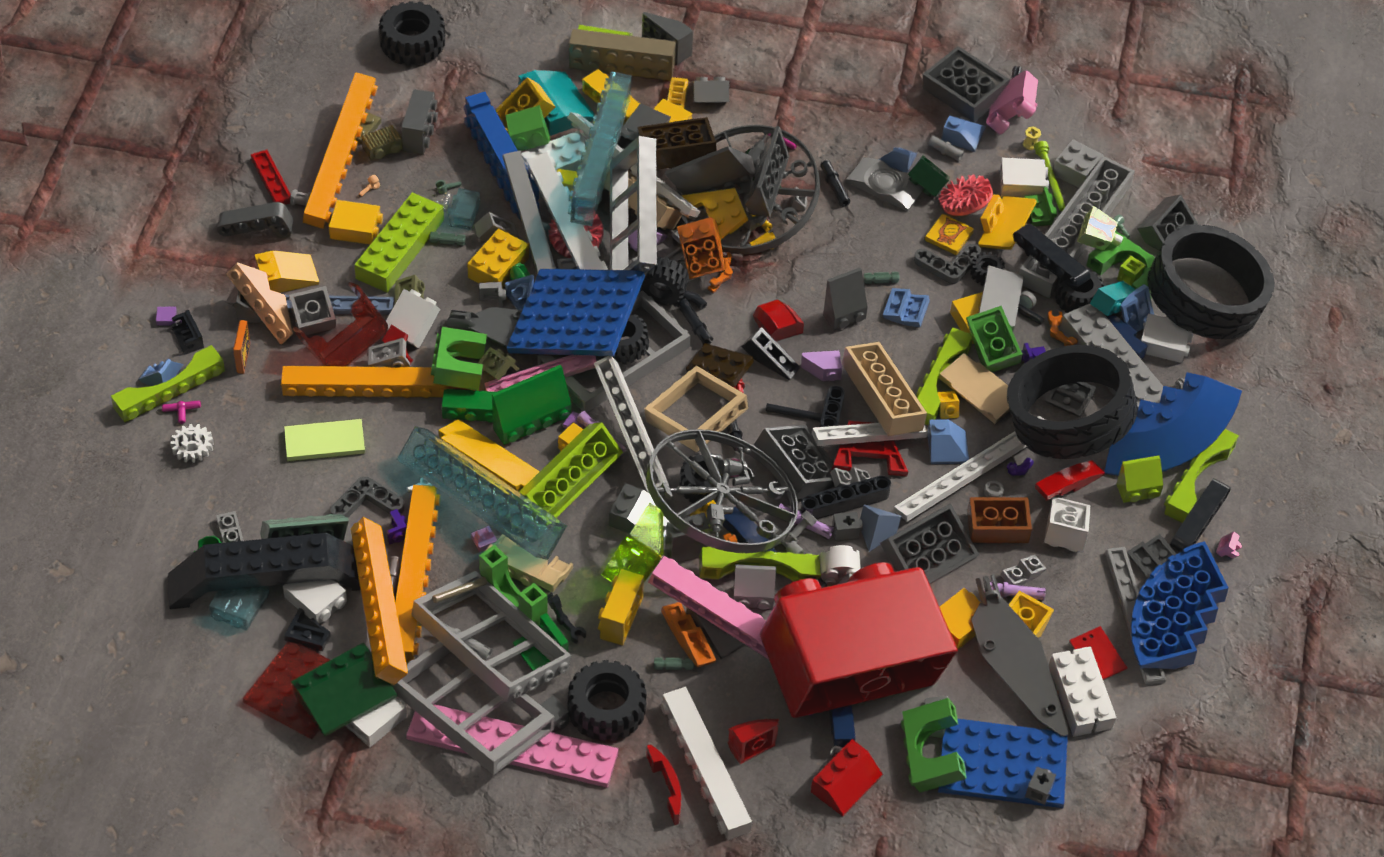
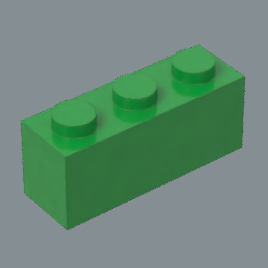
(467, 405)

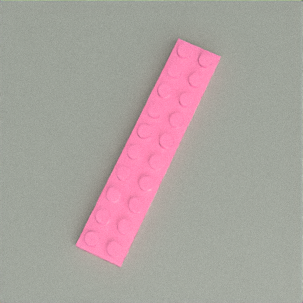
(552, 754)

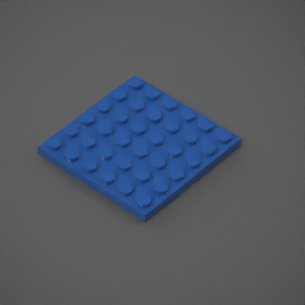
(576, 312)

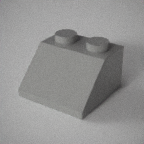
(754, 586)

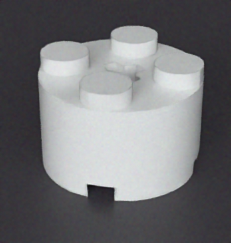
(838, 563)

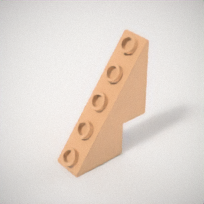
(266, 303)

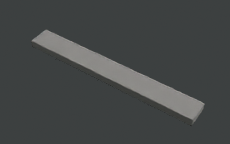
(528, 211)
(1128, 593)

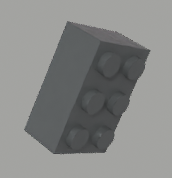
(419, 122)

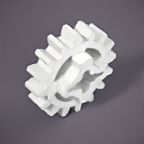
(192, 443)

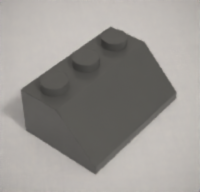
(1166, 218)

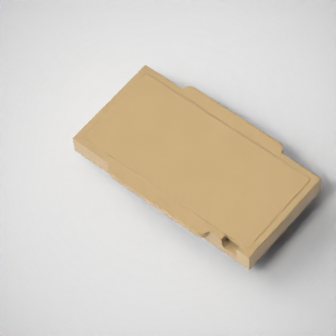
(977, 387)

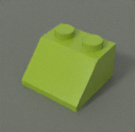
(1140, 479)

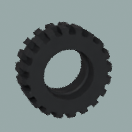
(414, 48)
(612, 678)

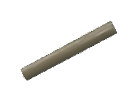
(459, 590)

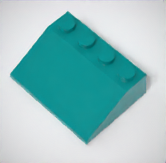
(563, 95)

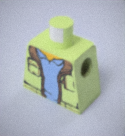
(1098, 230)

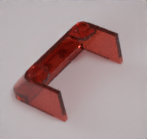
(353, 339)

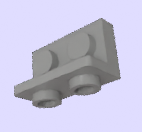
(388, 354)

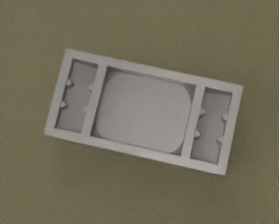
(885, 183)

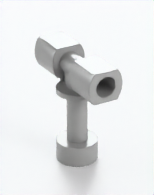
(791, 540)

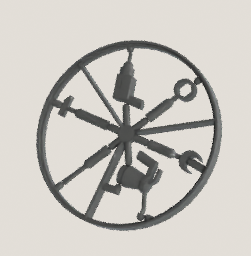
(757, 221)
(735, 495)

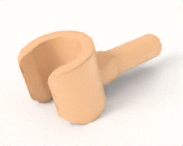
(373, 183)

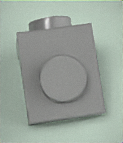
(492, 291)

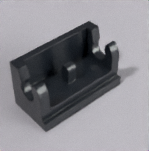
(187, 332)

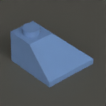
(962, 133)
(947, 442)

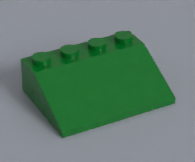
(530, 405)

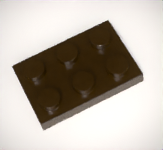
(722, 363)

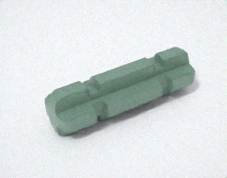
(447, 238)
(881, 277)
(673, 664)

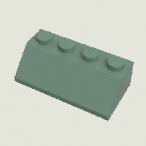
(332, 524)

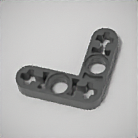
(930, 259)
(369, 494)

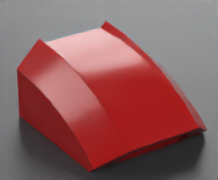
(778, 320)
(752, 738)

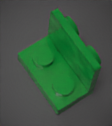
(533, 656)

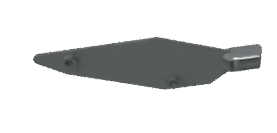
(494, 321)
(1016, 656)

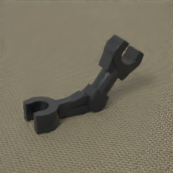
(555, 604)

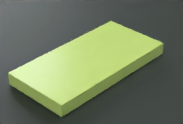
(324, 440)

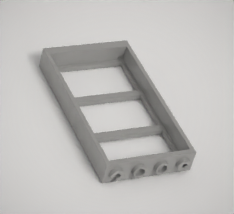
(643, 153)
(588, 401)
(424, 611)
(501, 755)

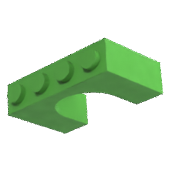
(1102, 260)
(452, 371)
(494, 568)
(918, 726)

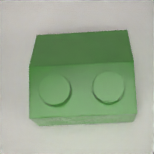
(528, 128)

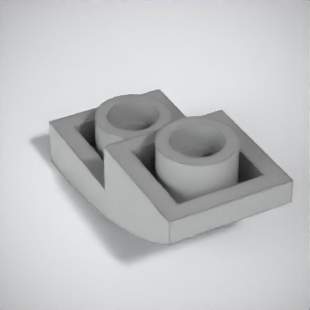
(843, 477)
(229, 527)
(1025, 571)

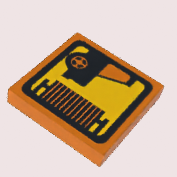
(241, 346)

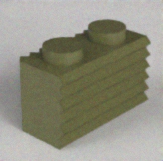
(382, 142)

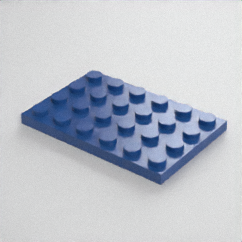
(1003, 760)

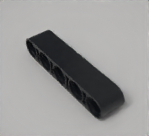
(1051, 256)
(847, 497)
(1201, 515)

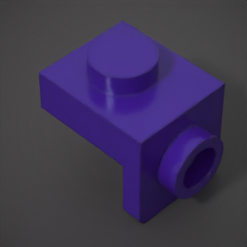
(399, 528)

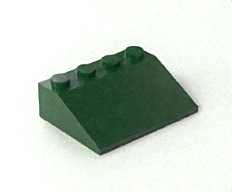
(342, 689)

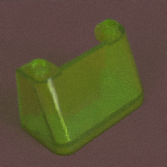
(642, 548)

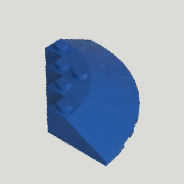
(1178, 425)
(1175, 607)

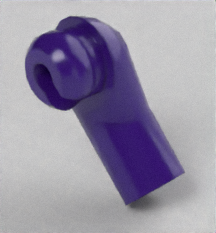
(1015, 470)

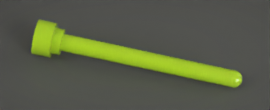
(1042, 149)

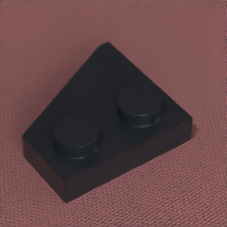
(307, 632)

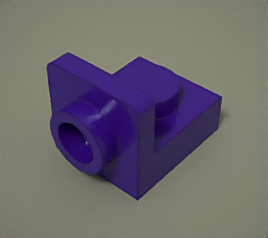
(1029, 353)

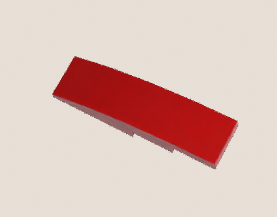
(1069, 479)

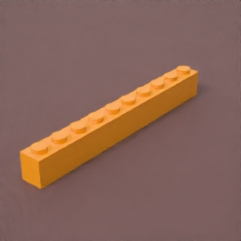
(339, 151)
(361, 381)
(416, 563)
(378, 601)

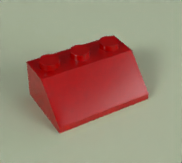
(846, 778)

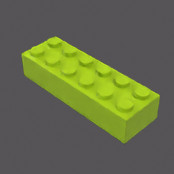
(399, 242)
(573, 469)

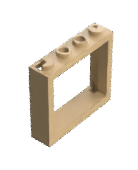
(718, 422)

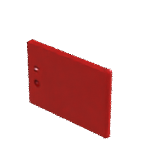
(1105, 654)

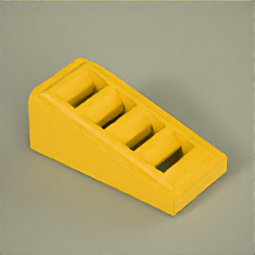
(678, 85)

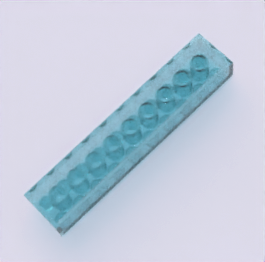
(600, 149)
(482, 493)

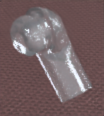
(445, 200)

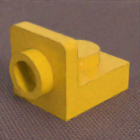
(949, 405)

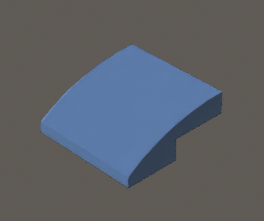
(906, 307)
(1136, 307)

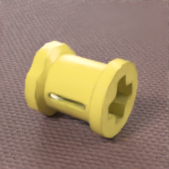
(1031, 138)

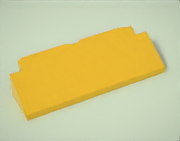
(488, 454)

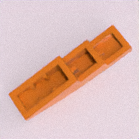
(688, 635)

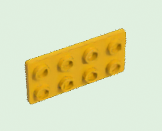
(1003, 219)

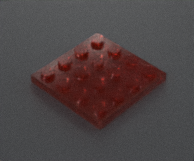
(274, 691)

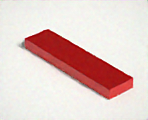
(271, 177)

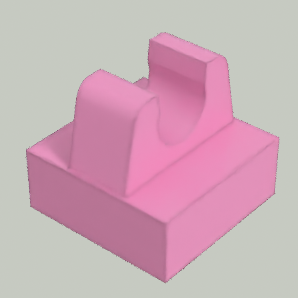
(483, 538)
(1228, 545)

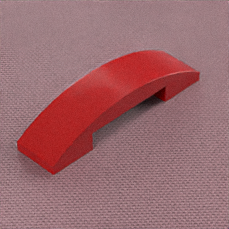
(659, 762)

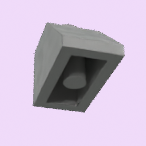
(490, 223)

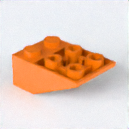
(701, 247)

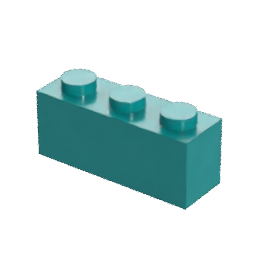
(1110, 297)

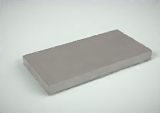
(1003, 290)

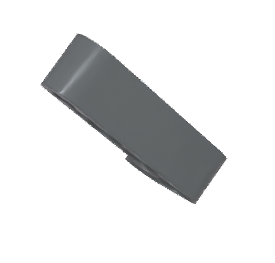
(256, 218)

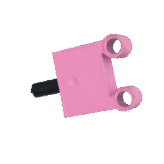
(1015, 99)

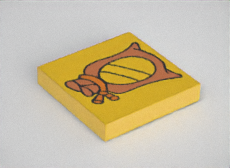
(949, 234)

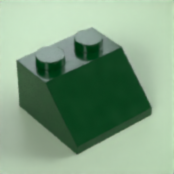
(928, 176)

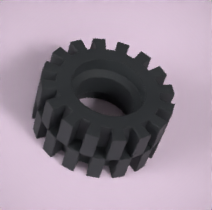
(984, 261)

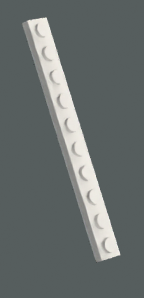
(662, 188)
(959, 477)

